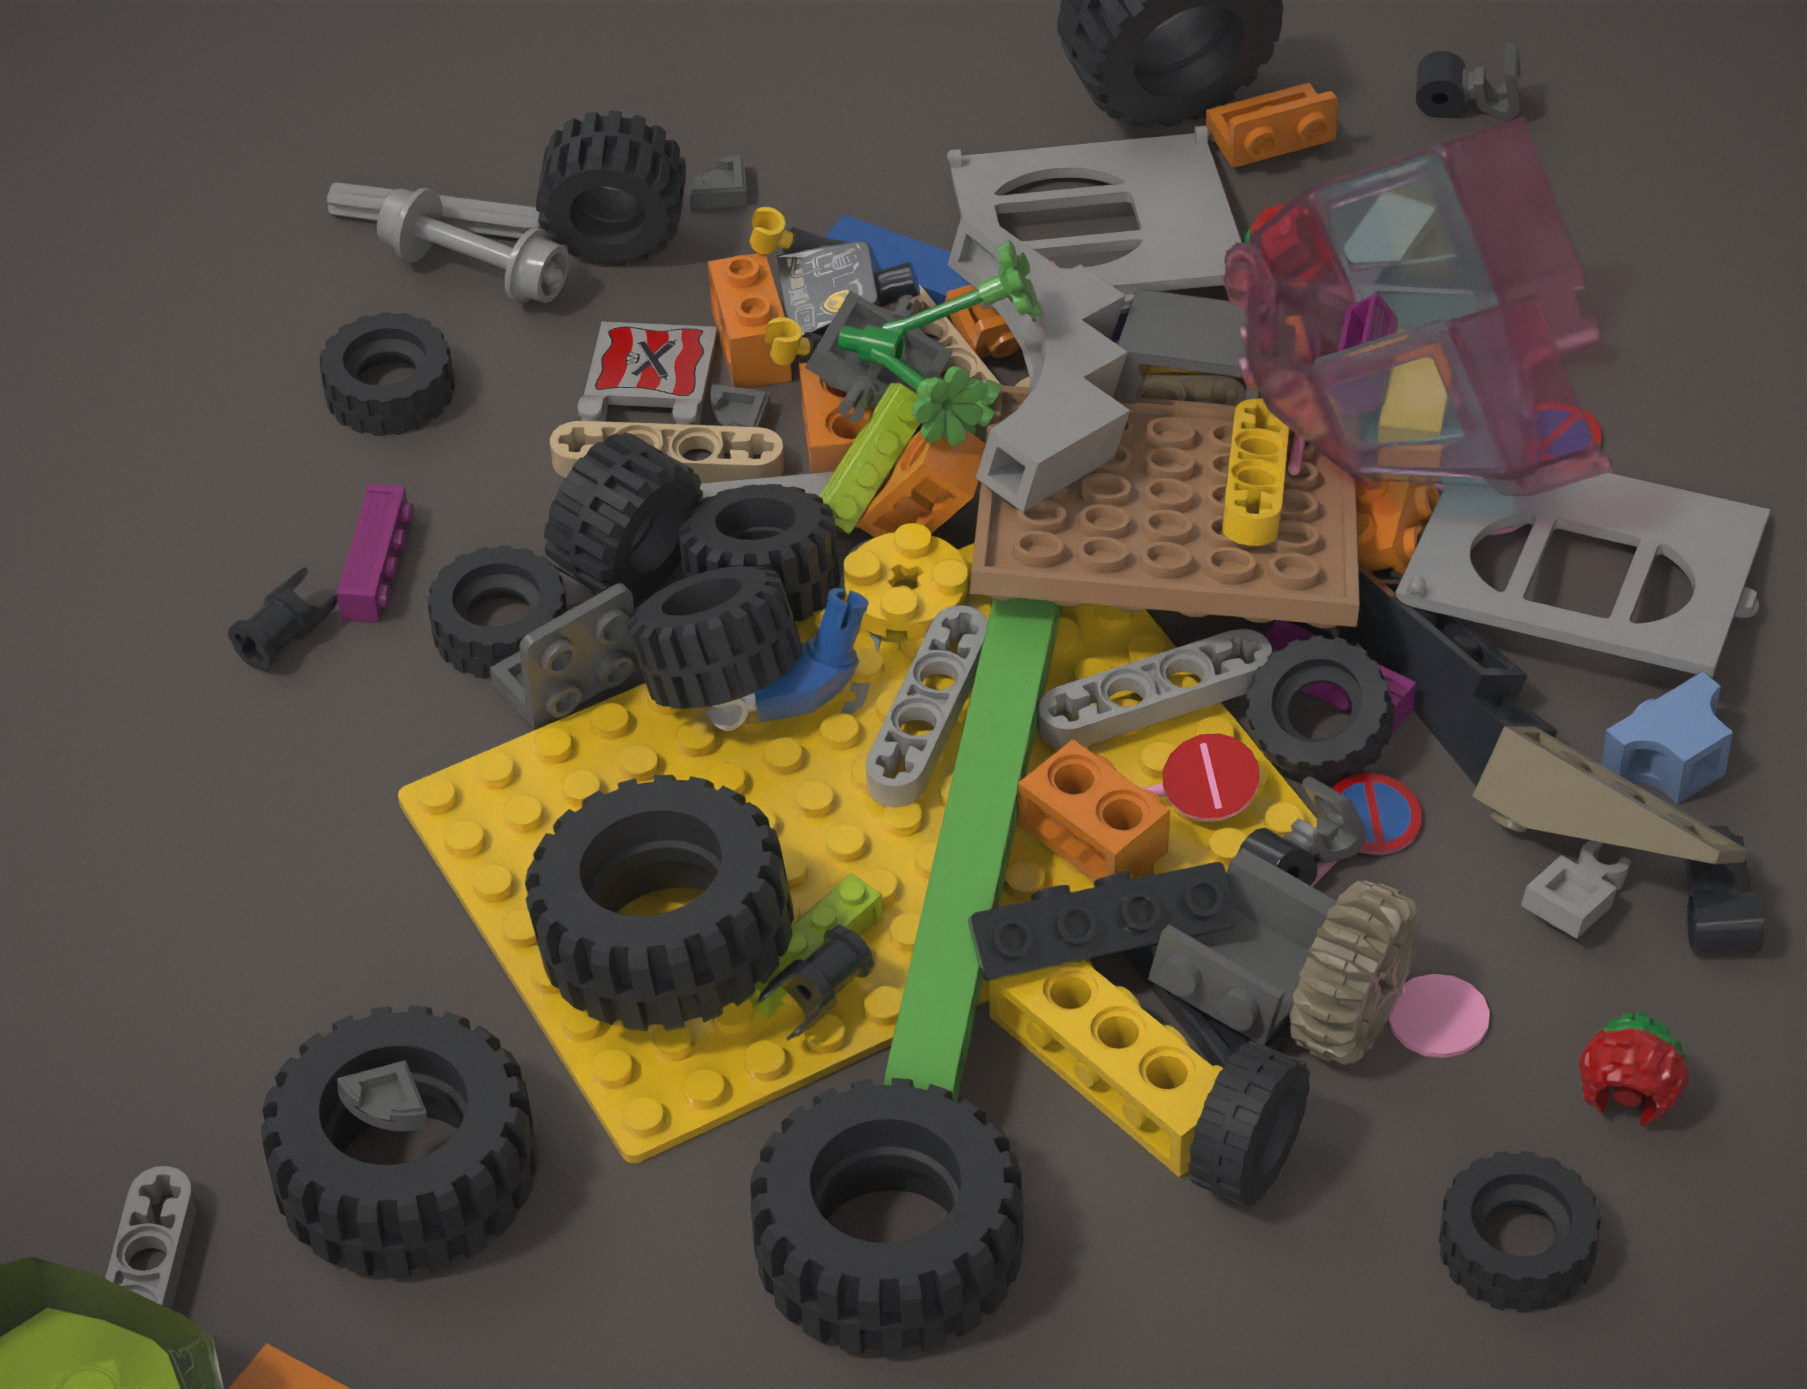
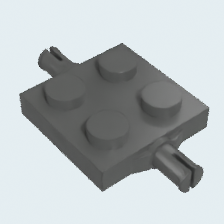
(864, 380)

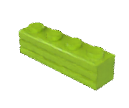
(870, 457)
(848, 904)

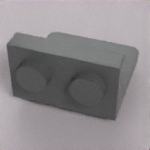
(570, 658)

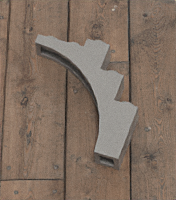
(1072, 364)

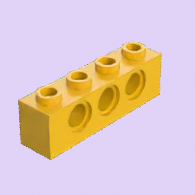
(1110, 1053)

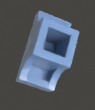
(1672, 741)

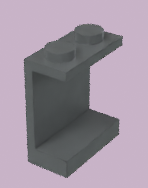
(1179, 335)
(1252, 969)

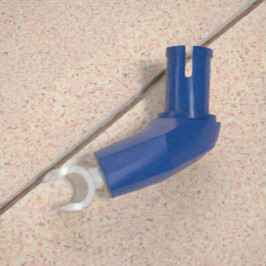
(816, 678)

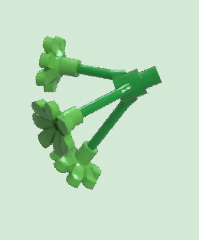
(956, 402)

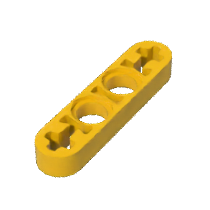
(1255, 475)

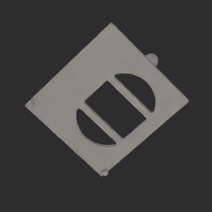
(1165, 178)
(1701, 533)

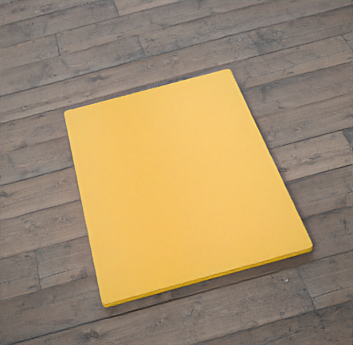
(811, 784)

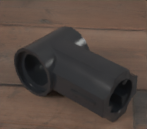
(1722, 906)

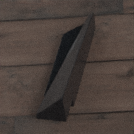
(1460, 677)

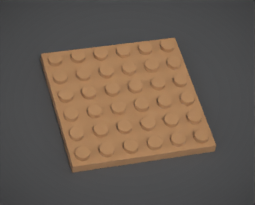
(1153, 534)

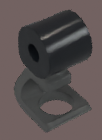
(1447, 74)
(1336, 835)

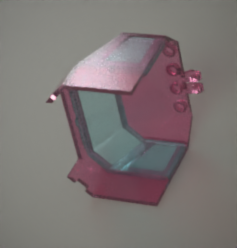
(1481, 281)

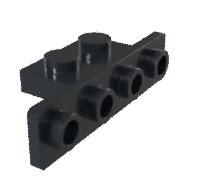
(1100, 921)

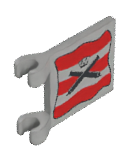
(650, 368)

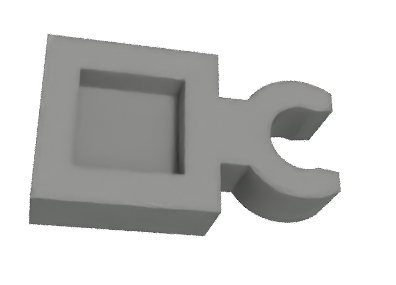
(1573, 893)

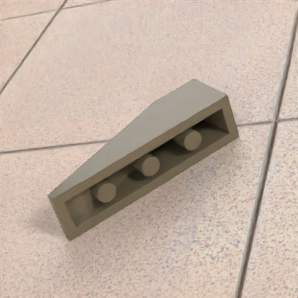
(1557, 790)

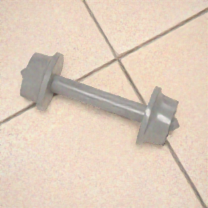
(413, 223)

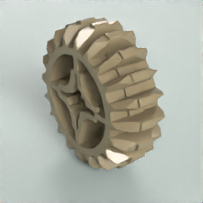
(1354, 972)

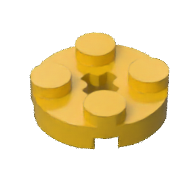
(902, 556)

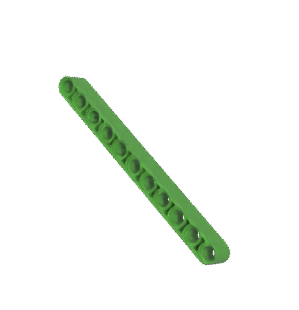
(973, 844)

